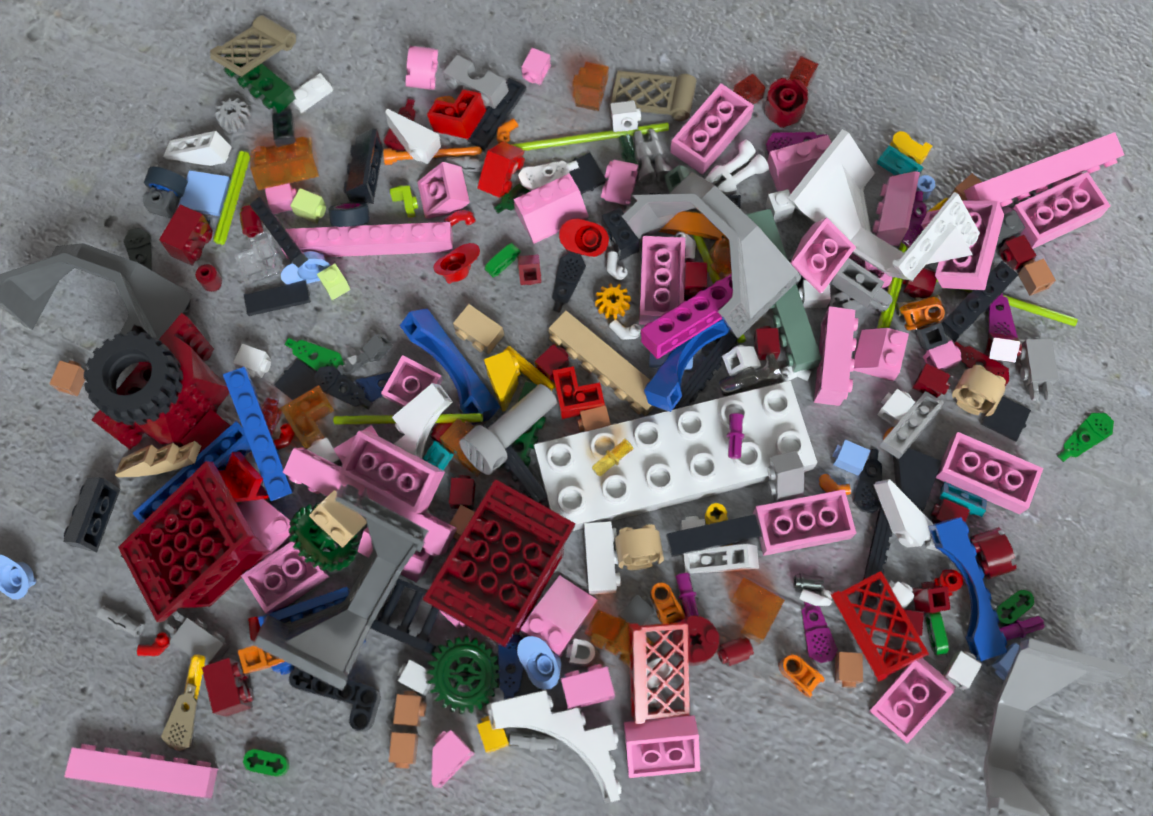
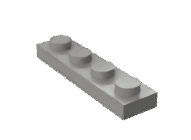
(912, 425)

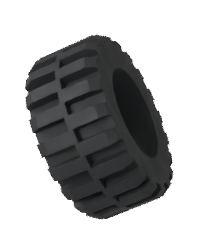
(114, 359)

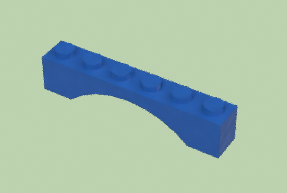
(427, 333)
(665, 386)
(258, 433)
(983, 632)

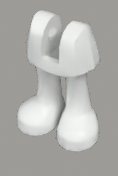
(746, 153)

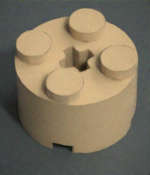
(979, 391)
(638, 547)

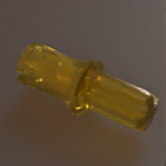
(612, 457)

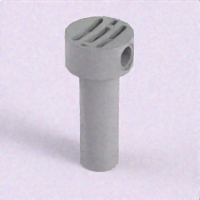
(487, 446)

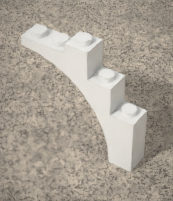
(419, 417)
(592, 746)

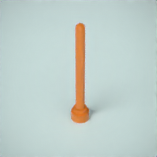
(392, 156)

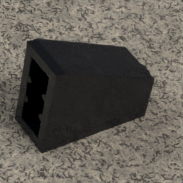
(916, 475)

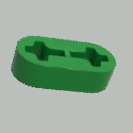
(502, 260)
(1016, 611)
(936, 633)
(265, 769)

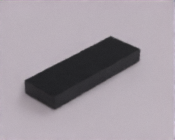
(283, 128)
(277, 298)

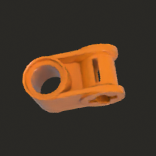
(920, 313)
(666, 606)
(802, 675)

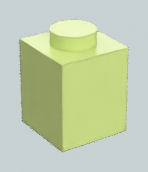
(308, 206)
(333, 281)

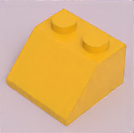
(503, 375)

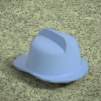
(307, 271)
(15, 577)
(539, 662)

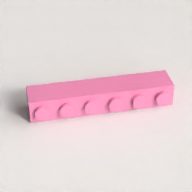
(141, 772)

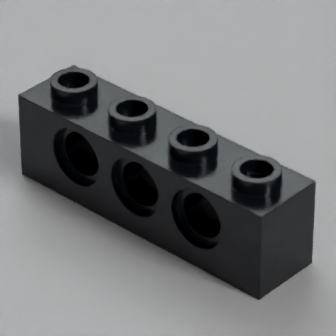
(978, 301)

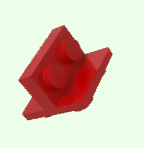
(243, 479)

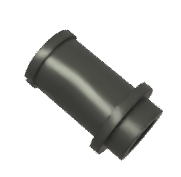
(807, 582)

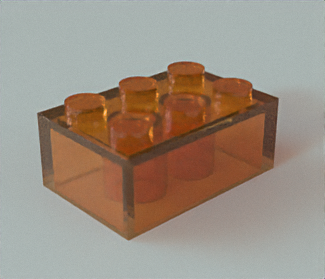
(284, 164)

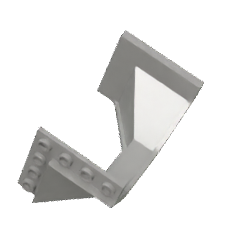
(757, 266)
(1033, 676)

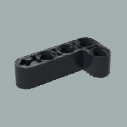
(355, 698)

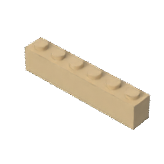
(602, 361)

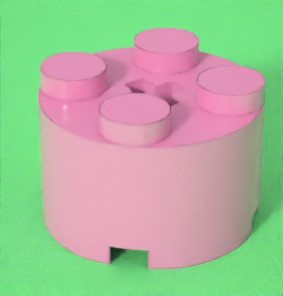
(421, 67)
(620, 182)

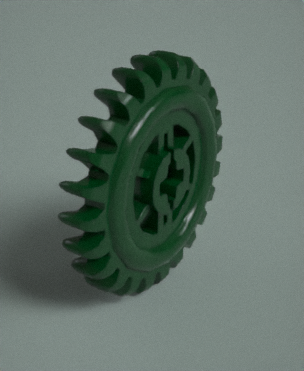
(312, 544)
(441, 674)

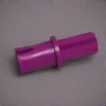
(735, 435)
(687, 594)
(1021, 628)

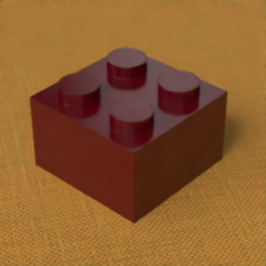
(186, 235)
(227, 687)

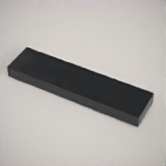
(494, 118)
(713, 535)

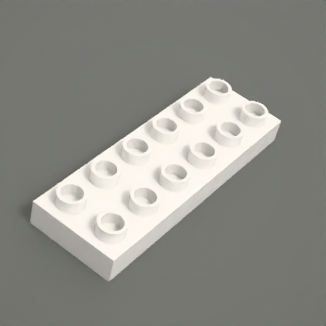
(674, 456)

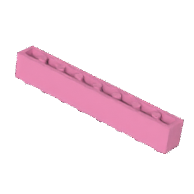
(1048, 171)
(375, 239)
(325, 477)

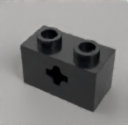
(620, 234)

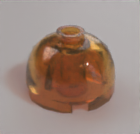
(721, 256)

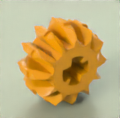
(605, 304)

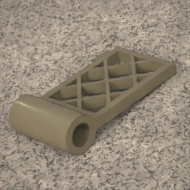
(268, 33)
(680, 93)

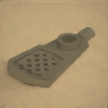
(182, 717)

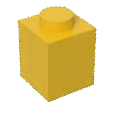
(492, 739)

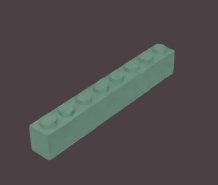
(789, 310)

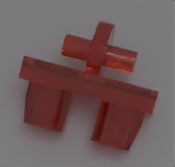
(271, 413)

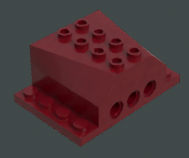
(199, 394)
(192, 546)
(501, 564)

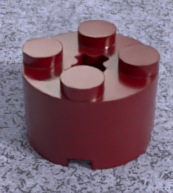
(786, 102)
(993, 553)
(708, 640)

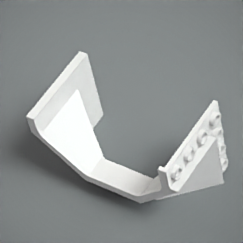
(837, 192)

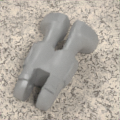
(648, 152)

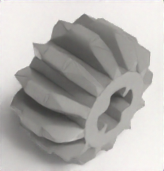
(233, 114)

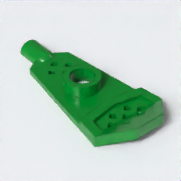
(324, 355)
(1093, 431)

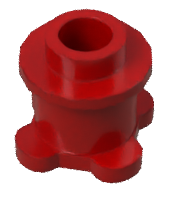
(955, 577)

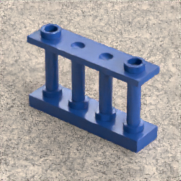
(302, 609)

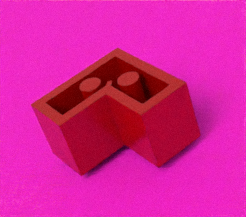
(457, 118)
(498, 168)
(574, 398)

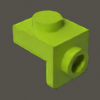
(404, 193)

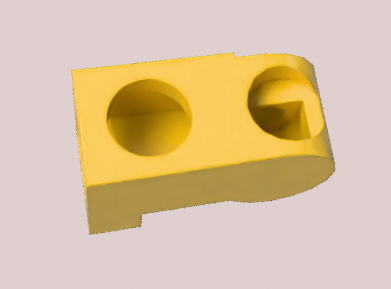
(909, 147)

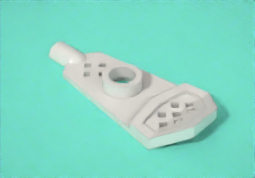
(538, 177)

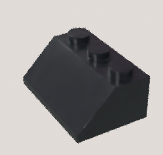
(364, 168)
(91, 514)

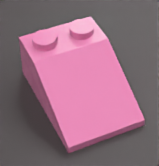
(821, 253)
(266, 524)
(559, 615)
(913, 699)

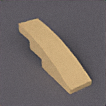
(157, 461)

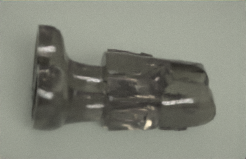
(749, 379)

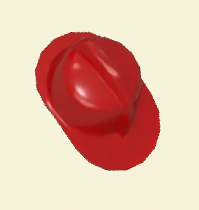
(584, 237)
(457, 263)

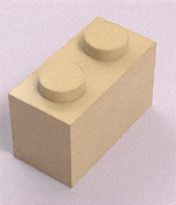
(478, 329)
(337, 520)

